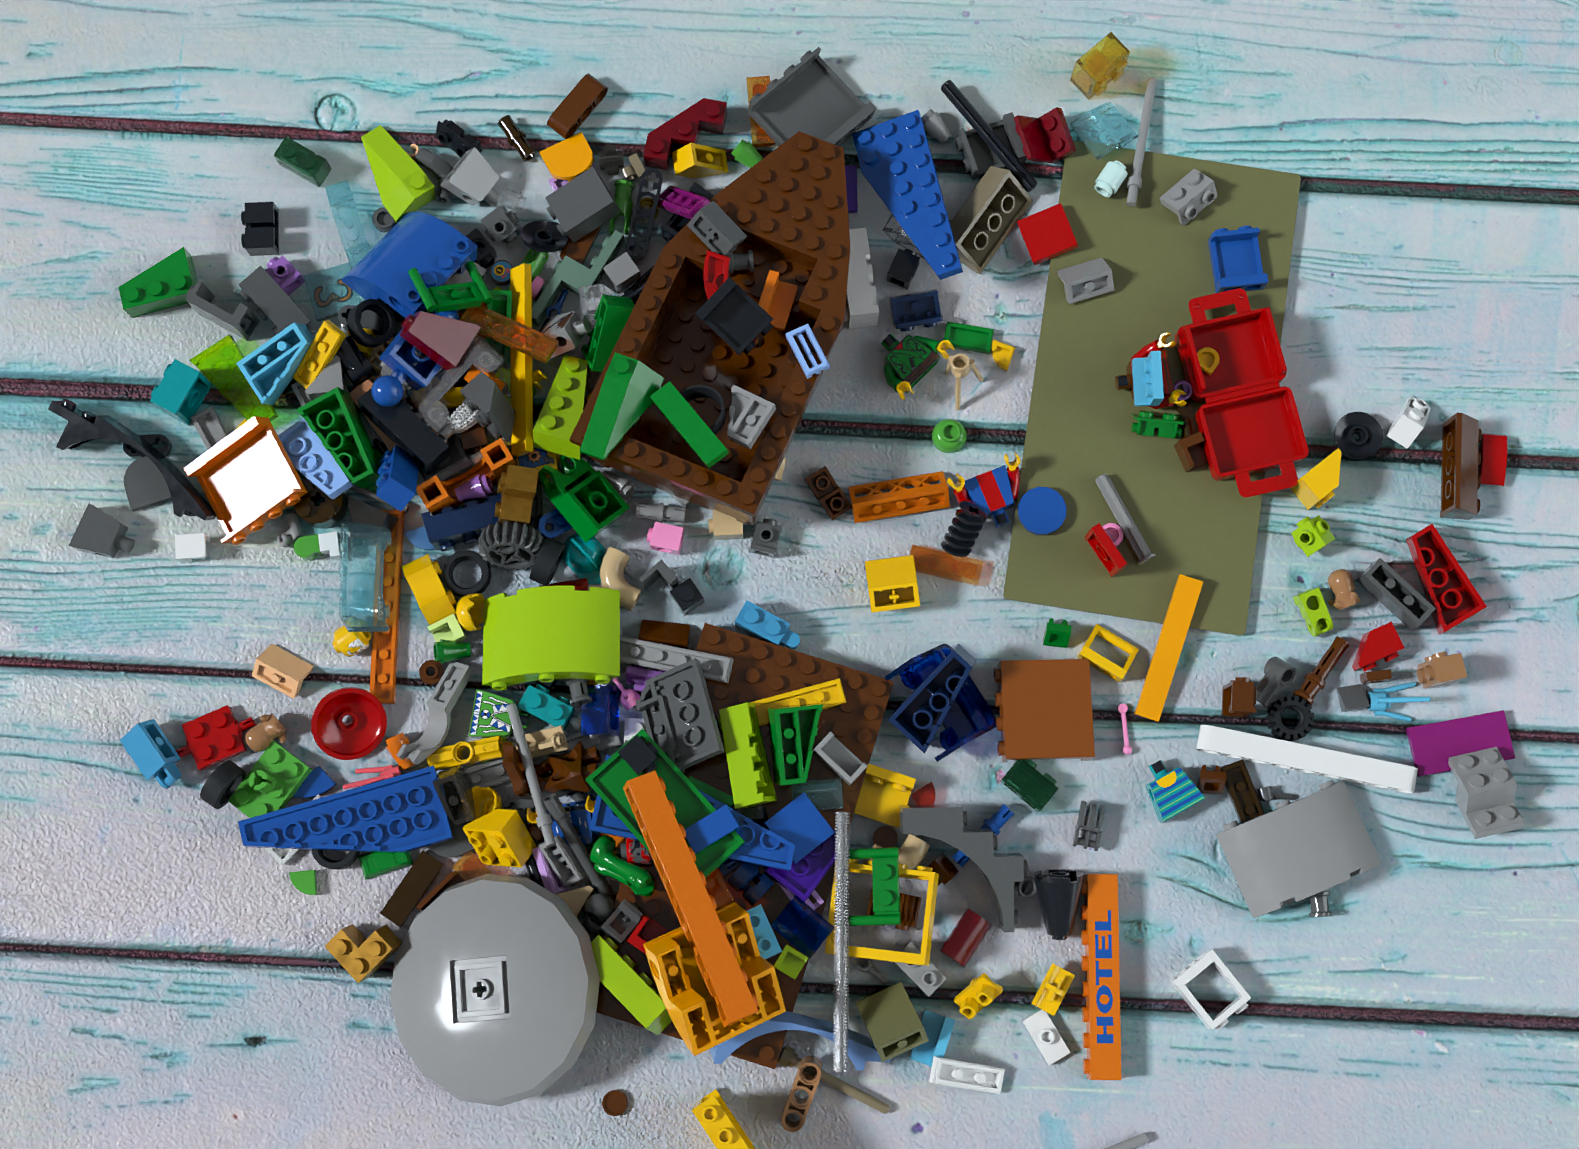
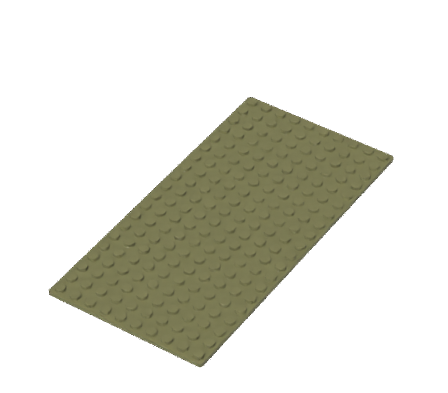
(1084, 424)

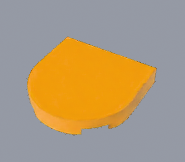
(568, 157)

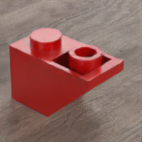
(1377, 644)

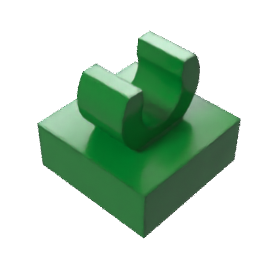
(1057, 634)

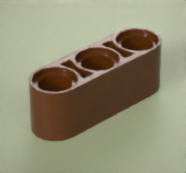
(577, 106)

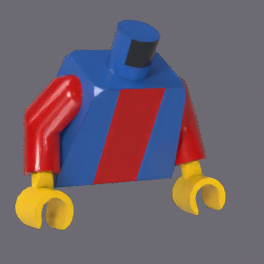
(992, 490)

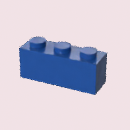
(397, 478)

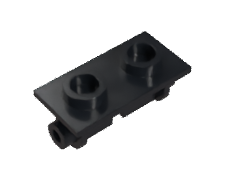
(450, 135)

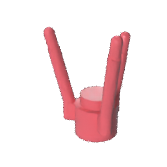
(388, 772)

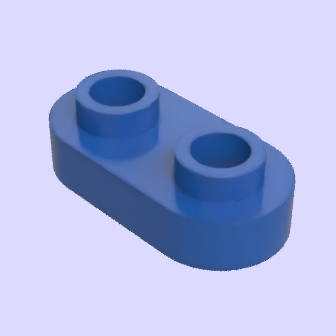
(558, 523)

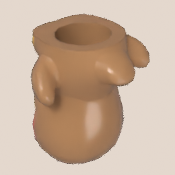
(1343, 587)
(264, 733)

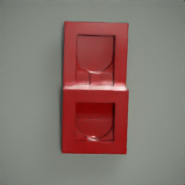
(1493, 459)

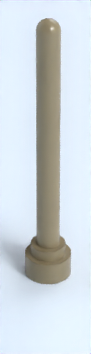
(790, 1058)

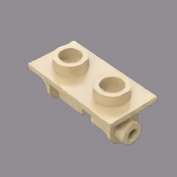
(546, 741)

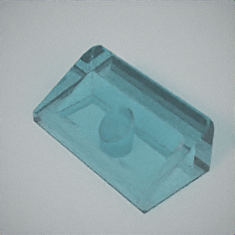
(823, 793)

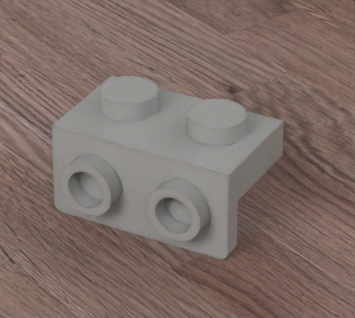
(1190, 196)

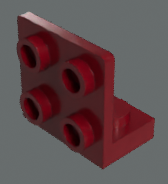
(1045, 137)

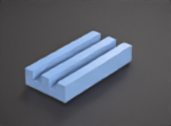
(816, 368)

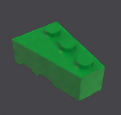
(160, 286)
(610, 321)
(792, 741)

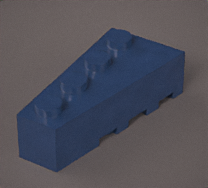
(460, 525)
(930, 702)

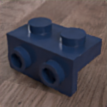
(915, 310)

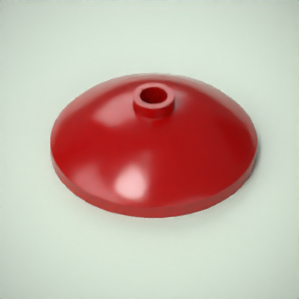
(351, 738)

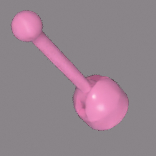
(628, 696)

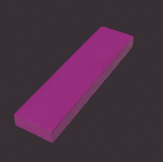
(681, 202)

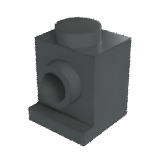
(762, 546)

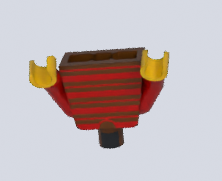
(1170, 394)

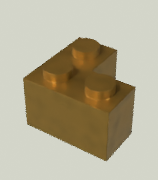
(517, 493)
(360, 955)

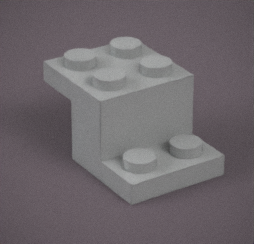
(1486, 792)

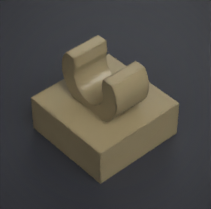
(635, 170)

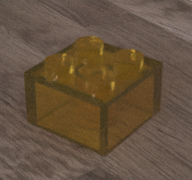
(1100, 66)

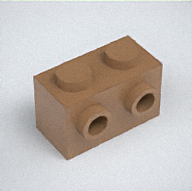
(1441, 670)

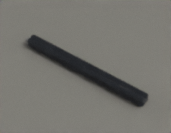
(989, 135)

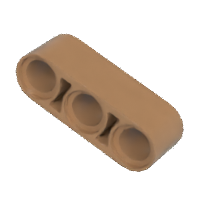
(801, 1105)

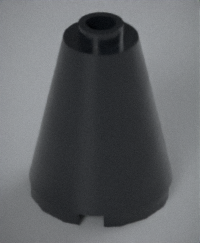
(1059, 900)

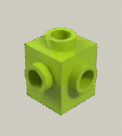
(1312, 534)

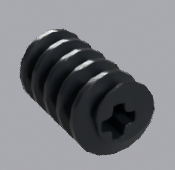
(964, 529)

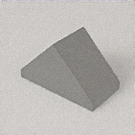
(327, 380)

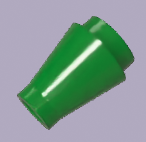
(450, 650)

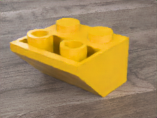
(892, 583)
(500, 838)

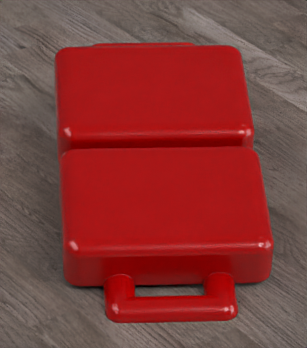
(1247, 415)

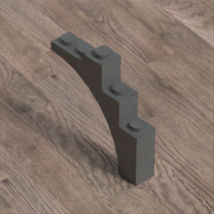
(999, 869)

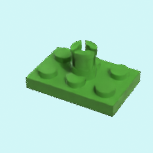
(270, 782)

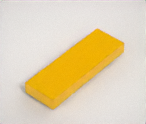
(319, 353)

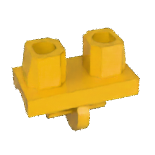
(1053, 989)
(977, 995)

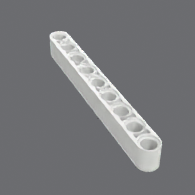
(1307, 759)

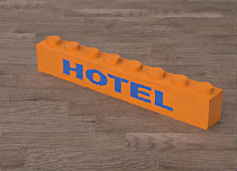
(1102, 977)

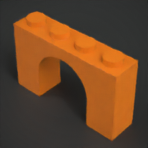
(441, 494)

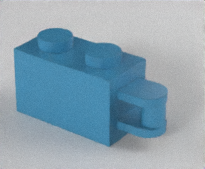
(766, 626)
(152, 753)

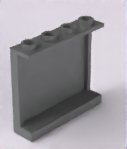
(809, 101)

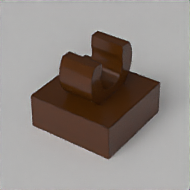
(1211, 781)
(944, 868)

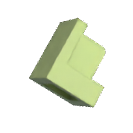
(448, 629)

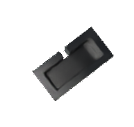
(261, 228)

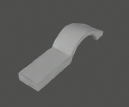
(440, 706)

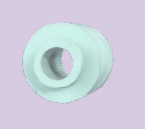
(1110, 178)

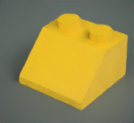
(1318, 484)

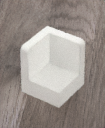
(190, 546)

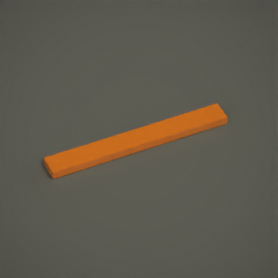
(385, 643)

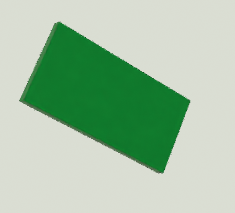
(688, 801)

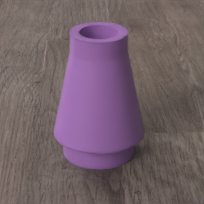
(477, 487)

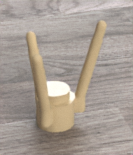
(960, 368)

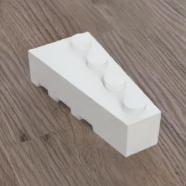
(861, 295)

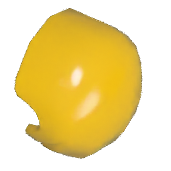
(470, 611)
(485, 800)

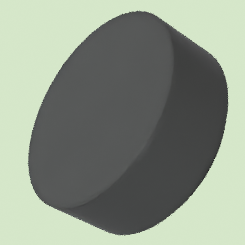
(383, 220)

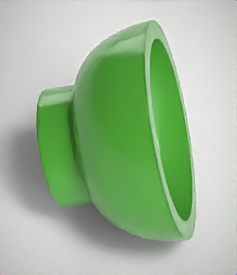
(949, 435)

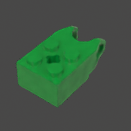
(583, 497)

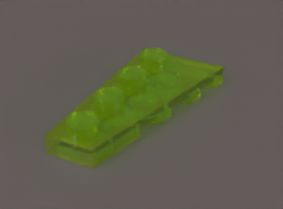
(220, 368)

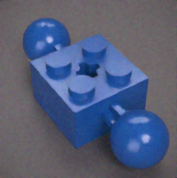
(406, 366)

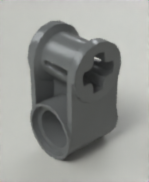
(368, 319)

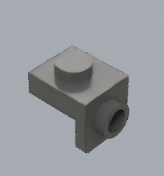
(622, 921)

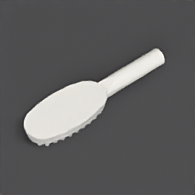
(460, 421)

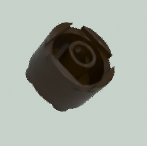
(325, 514)

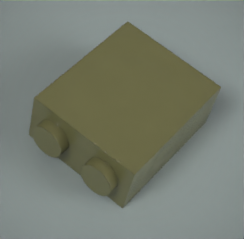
(892, 1021)

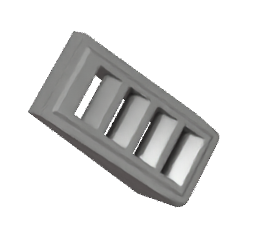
(561, 869)

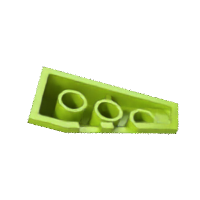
(397, 176)

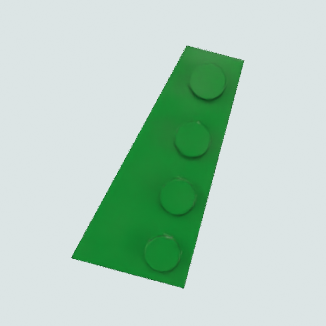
(343, 435)

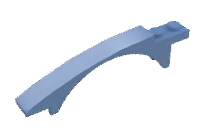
(860, 1046)

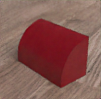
(965, 937)

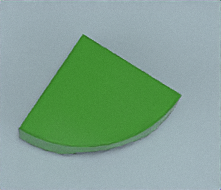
(304, 881)

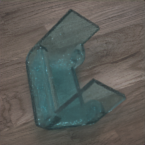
(362, 577)

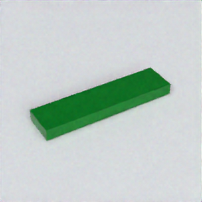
(689, 424)

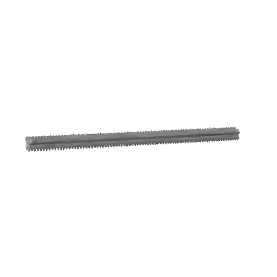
(842, 944)

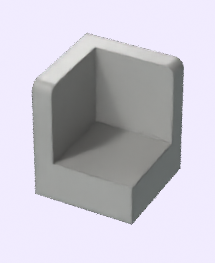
(622, 272)

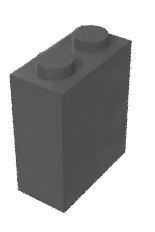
(582, 205)

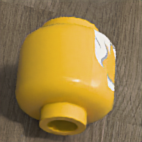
(350, 642)

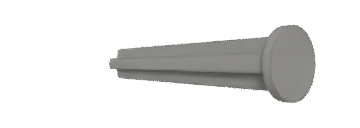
(1124, 519)

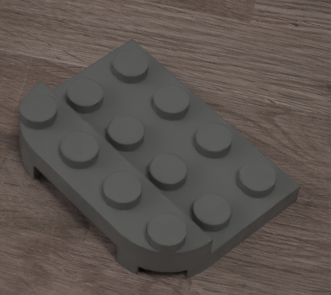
(681, 715)

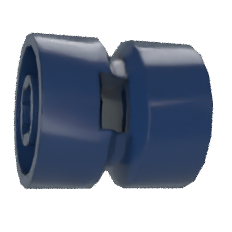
(741, 878)

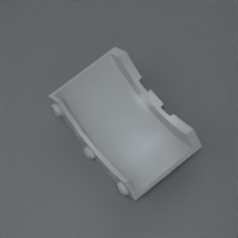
(1298, 848)

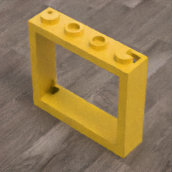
(923, 958)

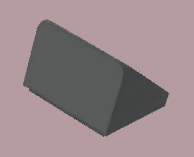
(1352, 698)

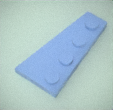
(314, 460)

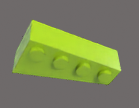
(563, 409)
(746, 756)
(630, 986)

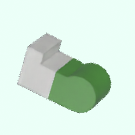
(317, 545)

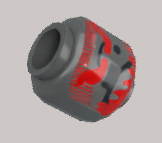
(636, 853)

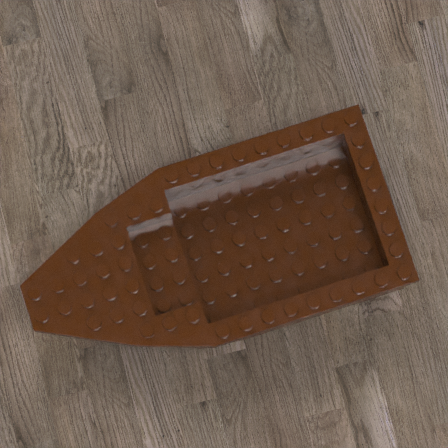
(794, 225)

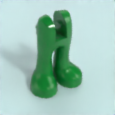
(611, 864)

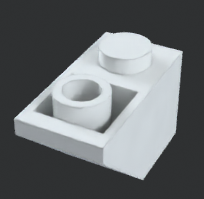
(1409, 421)

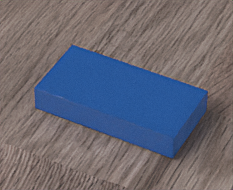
(711, 828)

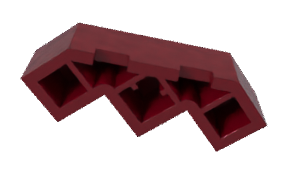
(683, 129)

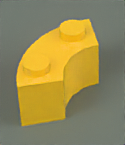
(429, 589)

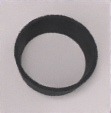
(704, 391)

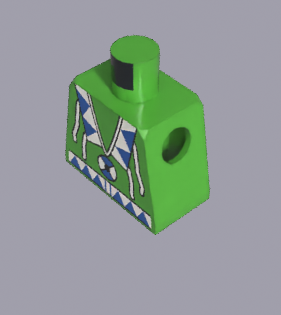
(491, 716)

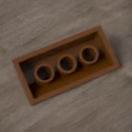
(1460, 467)

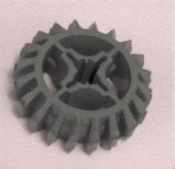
(510, 545)

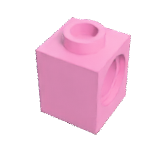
(665, 538)

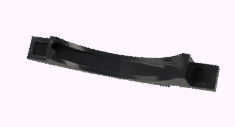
(86, 427)

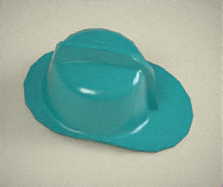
(584, 558)

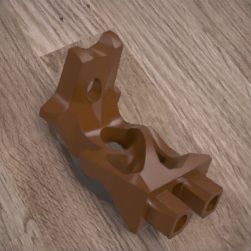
(566, 769)

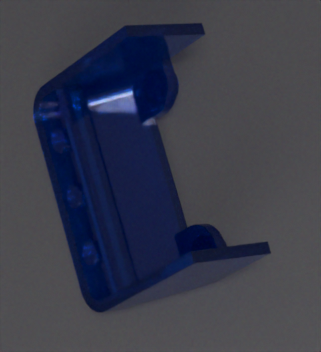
(969, 714)

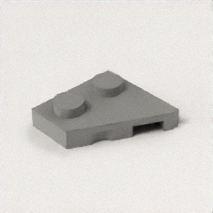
(747, 416)

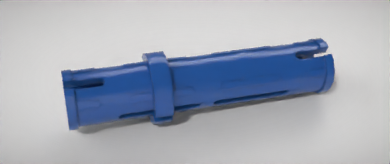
(994, 823)

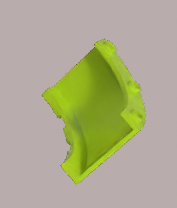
(551, 636)

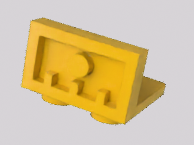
(883, 794)

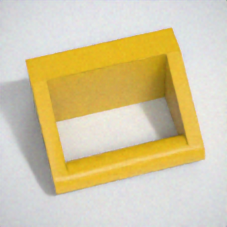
(1100, 662)

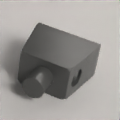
(101, 534)

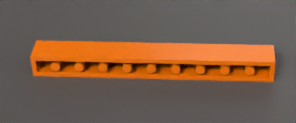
(690, 899)

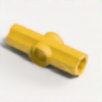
(480, 751)

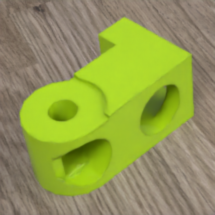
(1314, 611)

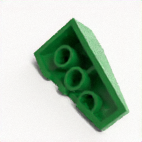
(619, 404)

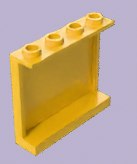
(720, 1123)

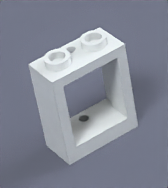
(1191, 971)

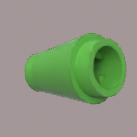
(746, 154)

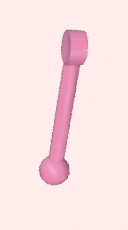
(1122, 708)

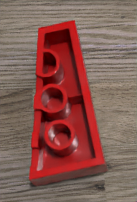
(1443, 580)

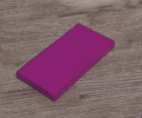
(1436, 742)

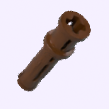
(1315, 680)

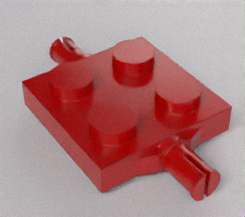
(214, 737)

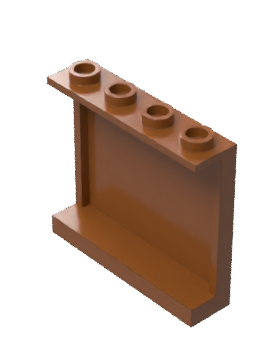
(1044, 709)

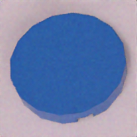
(1042, 511)

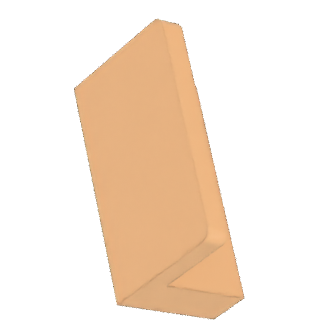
(281, 670)

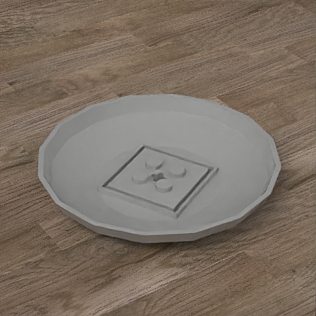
(535, 1000)

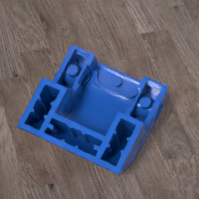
(417, 243)

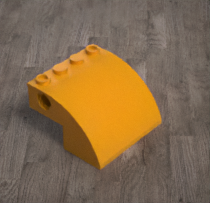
(687, 994)

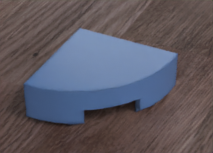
(419, 538)

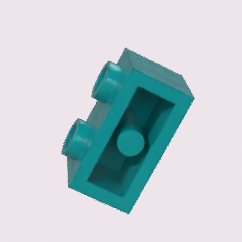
(545, 707)

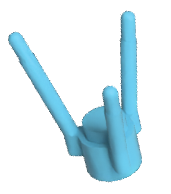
(1380, 701)

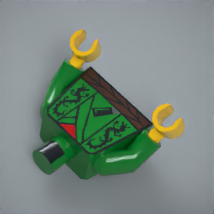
(911, 360)

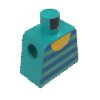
(1171, 791)

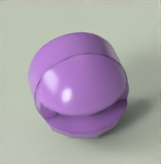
(1186, 387)

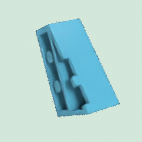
(275, 362)

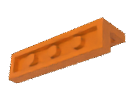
(900, 499)

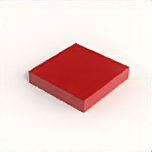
(1047, 234)
(1105, 550)

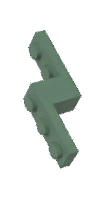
(575, 275)

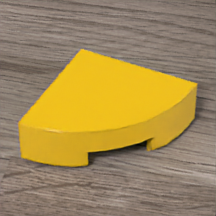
(1002, 354)

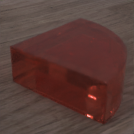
(925, 795)

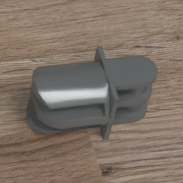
(1085, 842)

